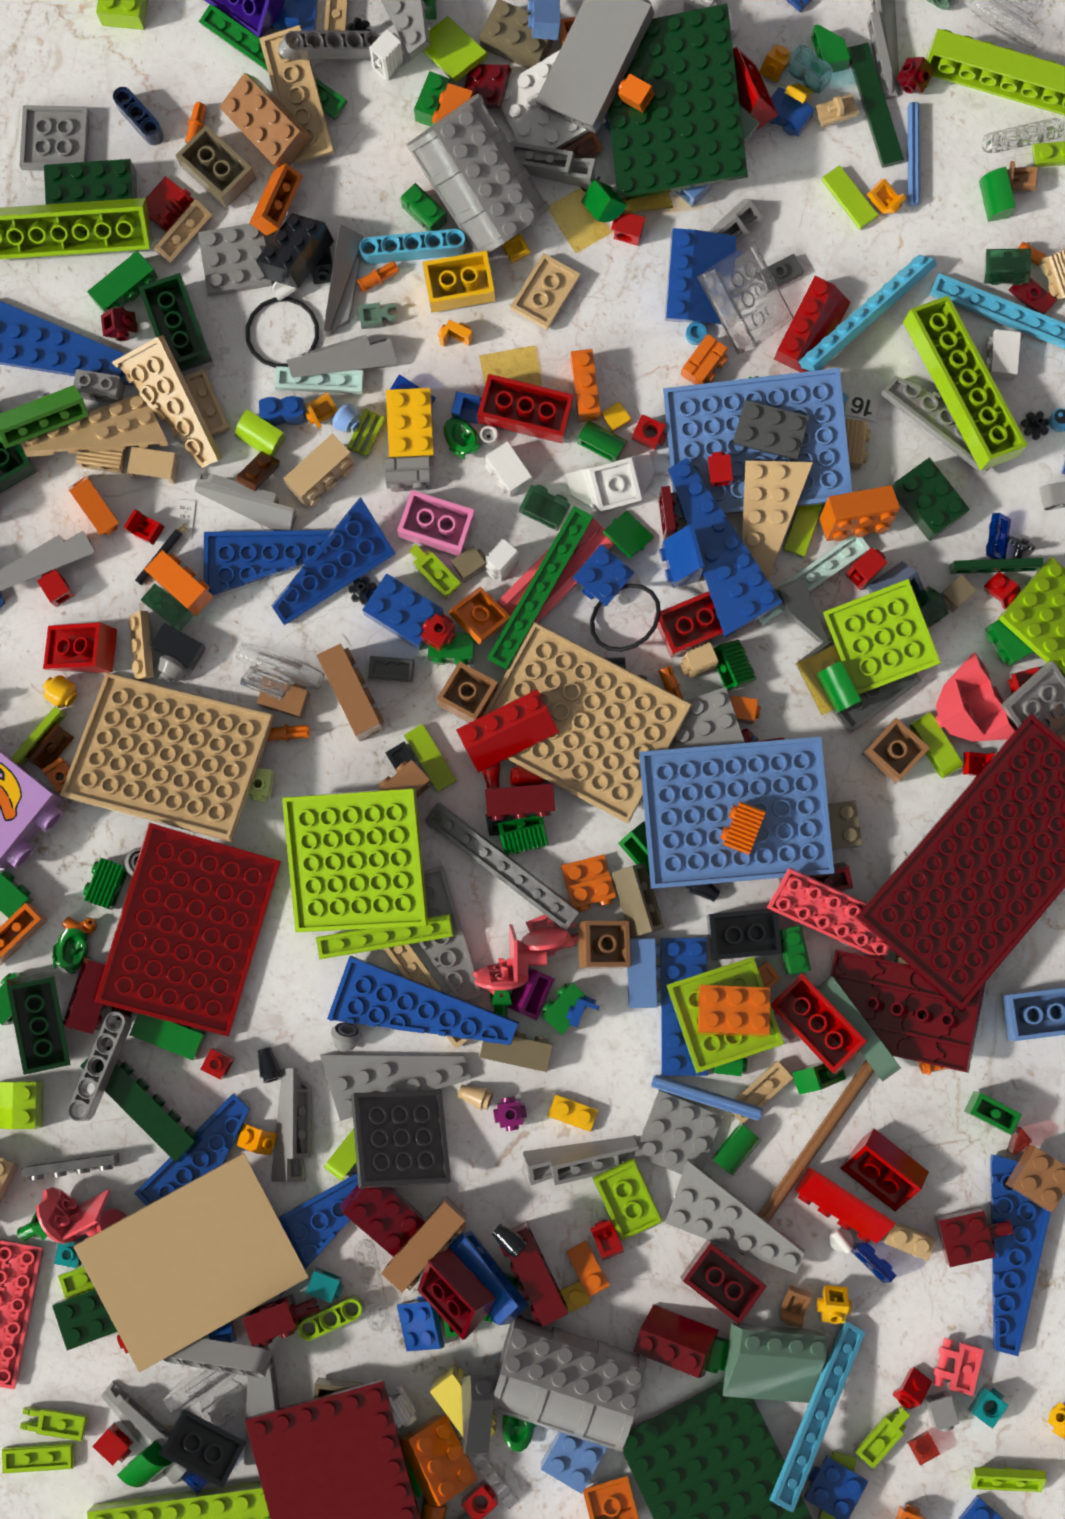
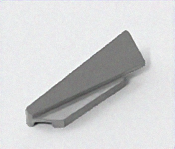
(555, 164)
(343, 280)
(344, 356)
(46, 558)
(292, 1128)
(577, 1160)
(261, 1398)

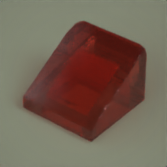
(1018, 1141)

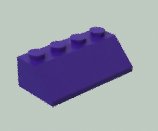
(252, 14)

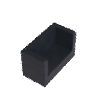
(178, 646)

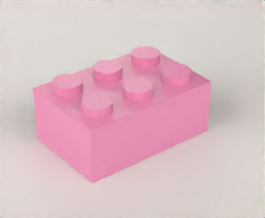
(436, 523)

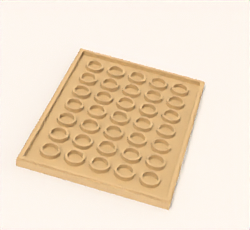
(600, 716)
(168, 756)
(191, 1262)

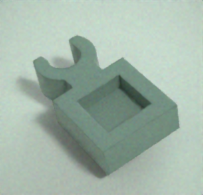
(372, 315)

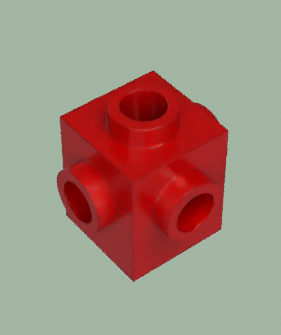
(438, 639)

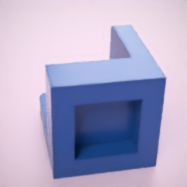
(466, 407)

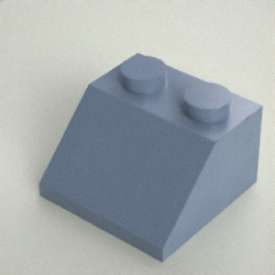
(895, 575)

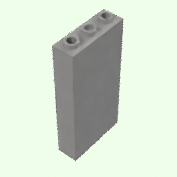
(594, 60)

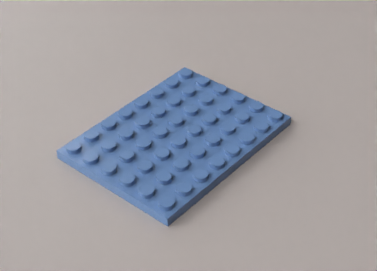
(706, 417)
(690, 801)

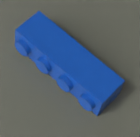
(476, 1258)

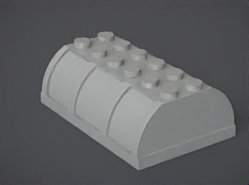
(478, 176)
(568, 1383)

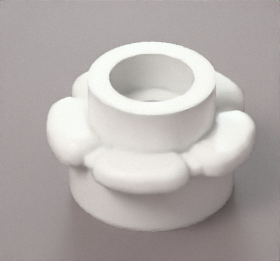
(493, 432)

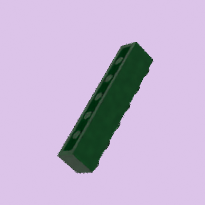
(149, 1111)

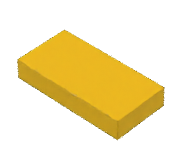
(799, 92)

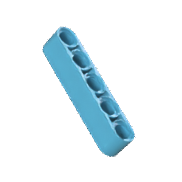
(402, 241)

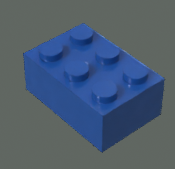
(400, 610)

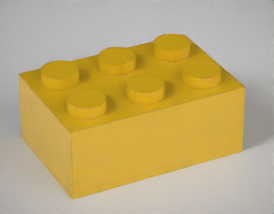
(459, 281)
(410, 422)

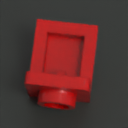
(143, 527)
(1002, 589)
(1020, 678)
(974, 762)
(606, 1239)
(913, 1389)

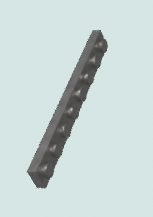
(502, 866)

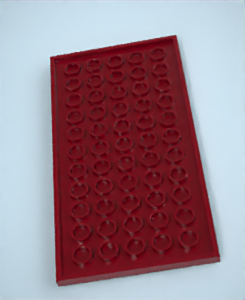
(980, 869)
(333, 1458)

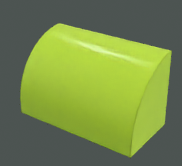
(259, 434)

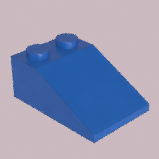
(682, 557)

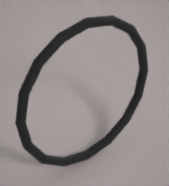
(316, 326)
(646, 637)

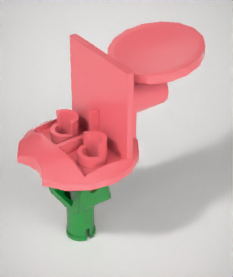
(522, 953)
(65, 1220)

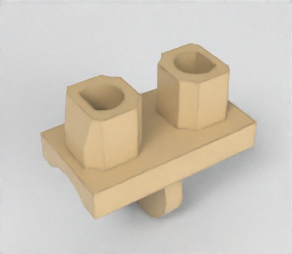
(836, 110)

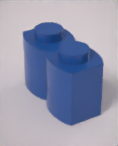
(792, 113)
(287, 410)

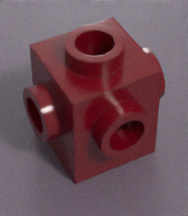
(915, 75)
(119, 324)

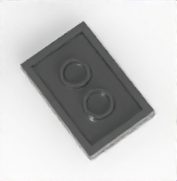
(771, 430)

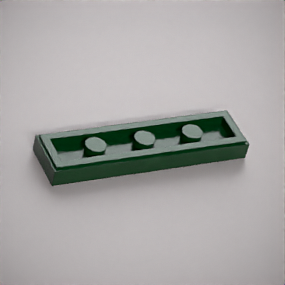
(995, 565)

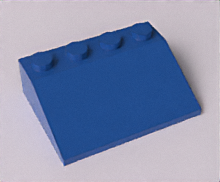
(690, 256)

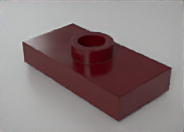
(1033, 296)

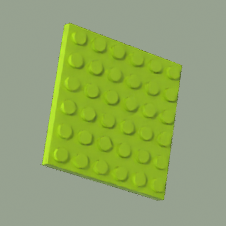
(355, 860)

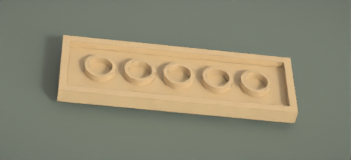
(298, 91)

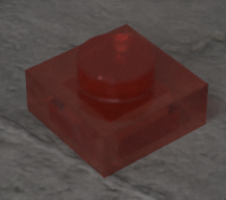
(923, 1448)

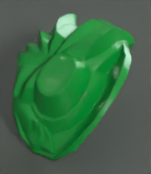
(461, 437)
(70, 950)
(517, 1433)

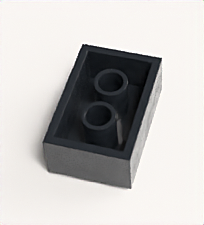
(295, 250)
(744, 934)
(202, 1448)

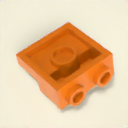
(480, 615)
(588, 882)
(611, 1500)

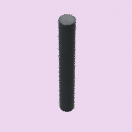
(166, 547)

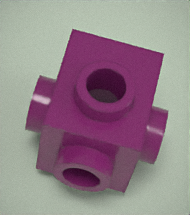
(506, 1104)

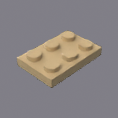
(545, 291)

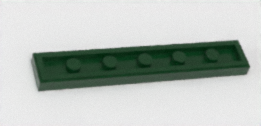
(875, 106)

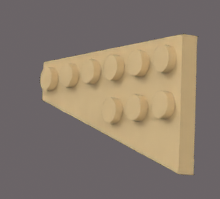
(168, 395)
(105, 429)
(768, 506)

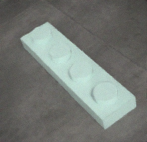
(337, 382)

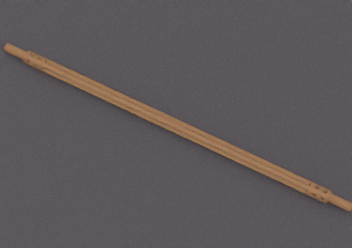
(816, 1142)

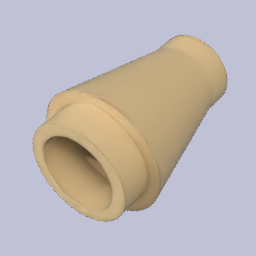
(476, 1096)

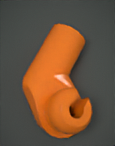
(87, 926)

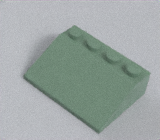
(773, 1362)

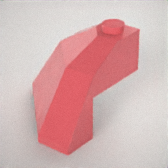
(972, 706)

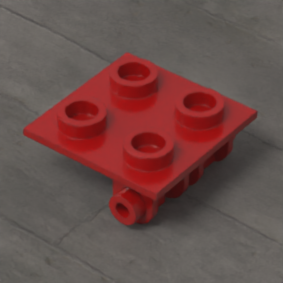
(167, 203)

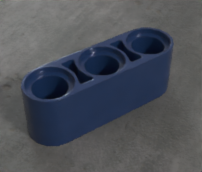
(134, 107)

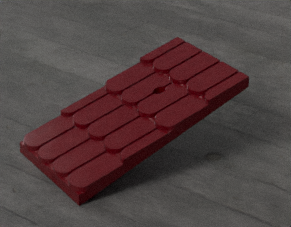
(893, 1004)

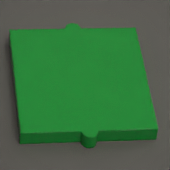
(628, 534)

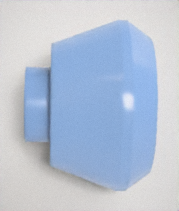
(346, 419)

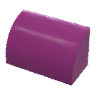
(532, 995)

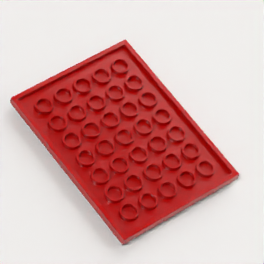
(187, 930)

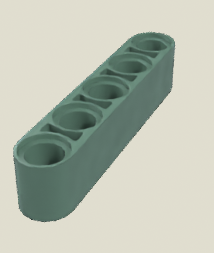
(874, 1049)

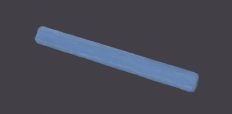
(914, 187)
(707, 1097)

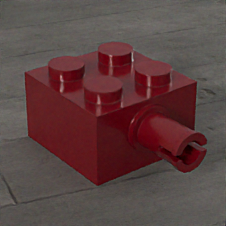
(968, 1236)
(276, 1319)

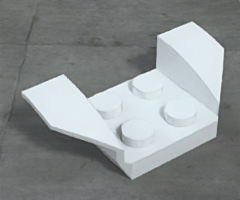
(613, 482)

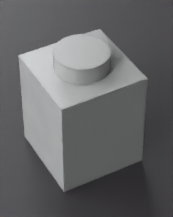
(941, 1411)

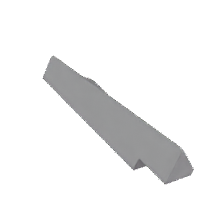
(883, 40)
(738, 220)
(256, 505)
(140, 1424)

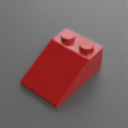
(80, 648)

